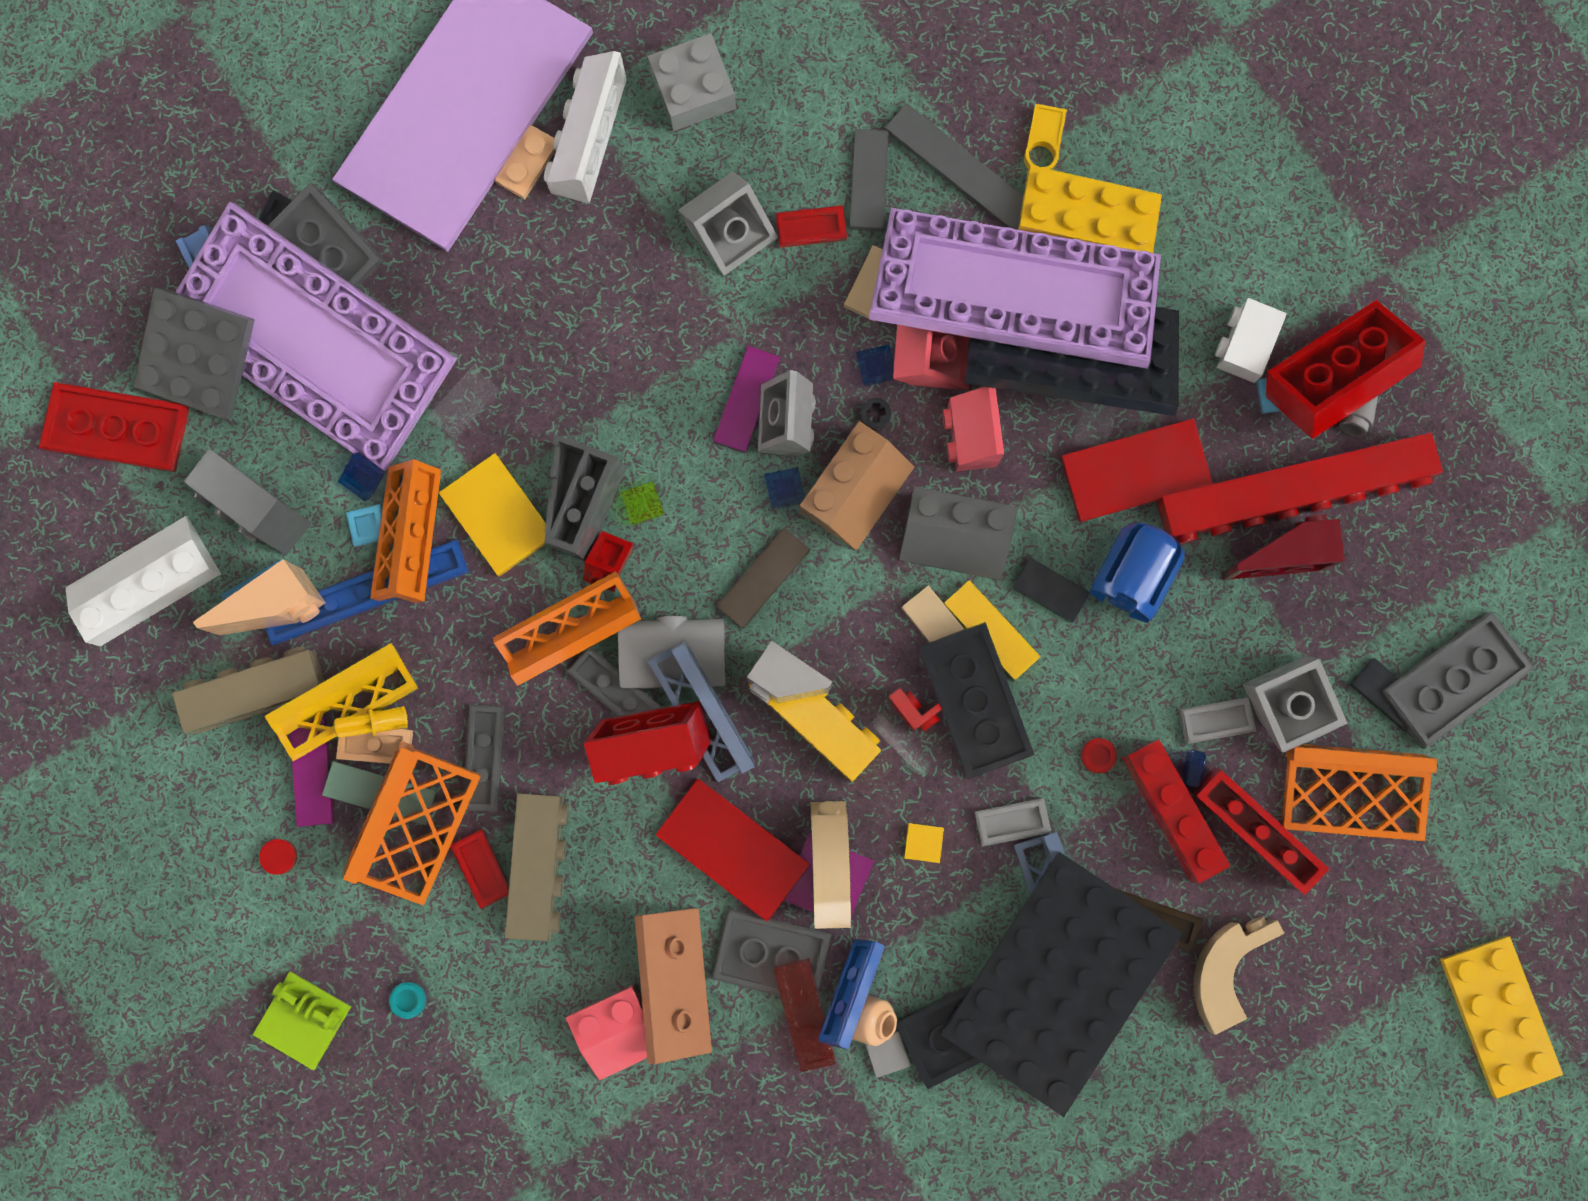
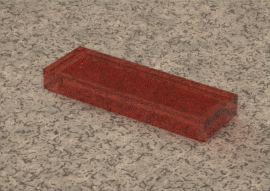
(804, 1014)

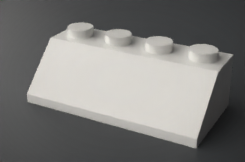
(587, 127)
(140, 583)

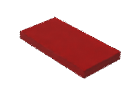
(114, 427)
(1136, 470)
(733, 850)

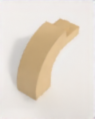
(830, 865)
(1216, 969)

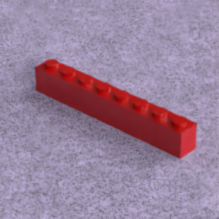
(1300, 487)

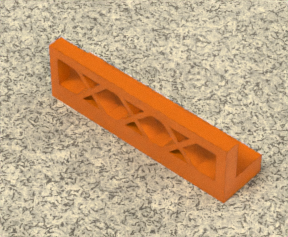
(410, 532)
(568, 639)

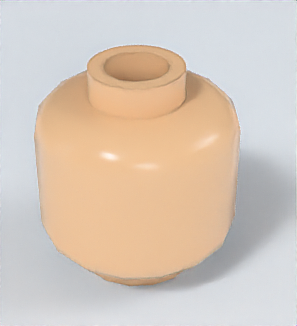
(876, 1022)

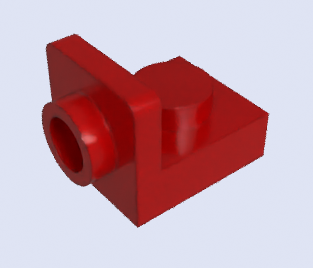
(606, 557)
(908, 708)

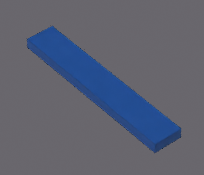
(354, 594)

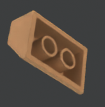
(856, 486)

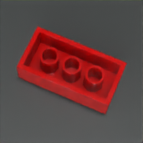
(1344, 369)

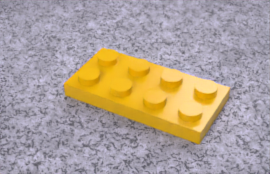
(1089, 210)
(1501, 1017)

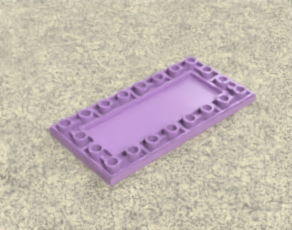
(461, 112)
(1017, 288)
(319, 338)

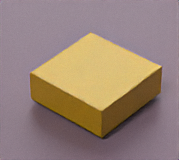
(923, 843)

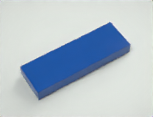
(851, 993)

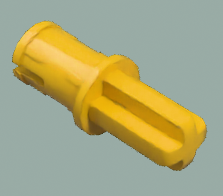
(372, 722)

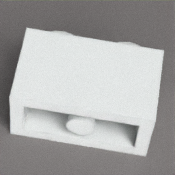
(1250, 340)

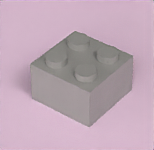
(692, 82)

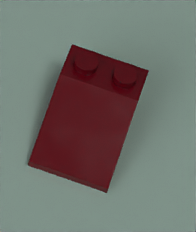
(1306, 548)

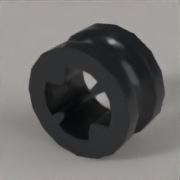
(884, 420)

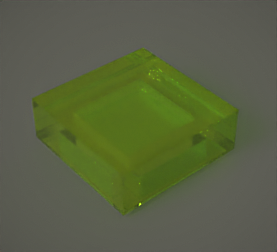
(642, 503)

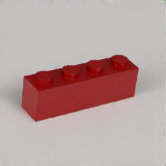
(1175, 812)
(1260, 830)

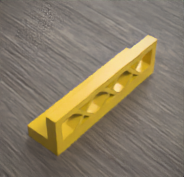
(336, 691)

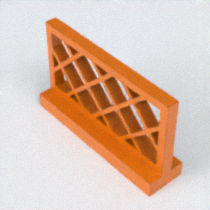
(1364, 761)
(380, 818)

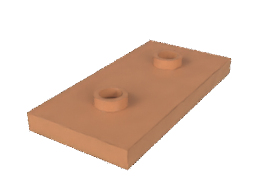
(673, 985)

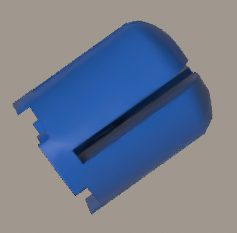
(1139, 570)

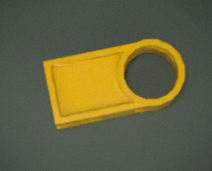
(1046, 132)

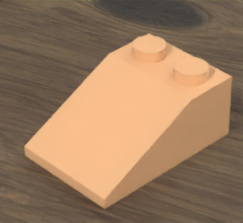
(272, 599)

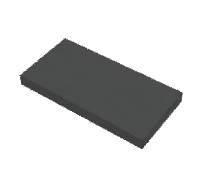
(1457, 680)

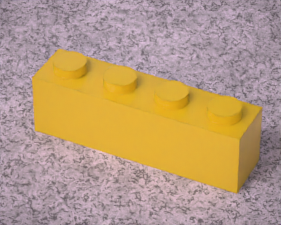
(830, 732)

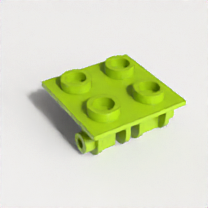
(301, 1020)

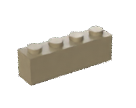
(246, 692)
(535, 867)

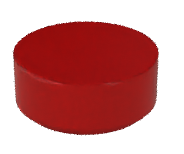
(1098, 755)
(278, 856)

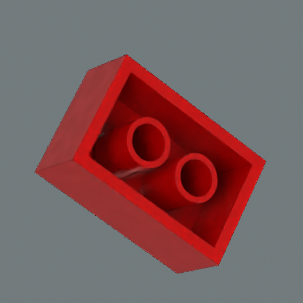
(648, 743)

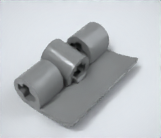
(649, 638)

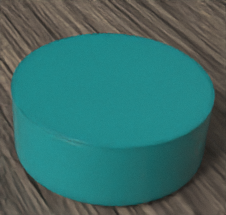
(407, 1000)

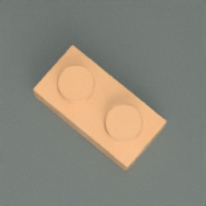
(526, 162)
(372, 749)

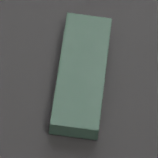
(361, 786)

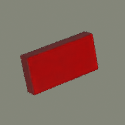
(811, 226)
(481, 868)

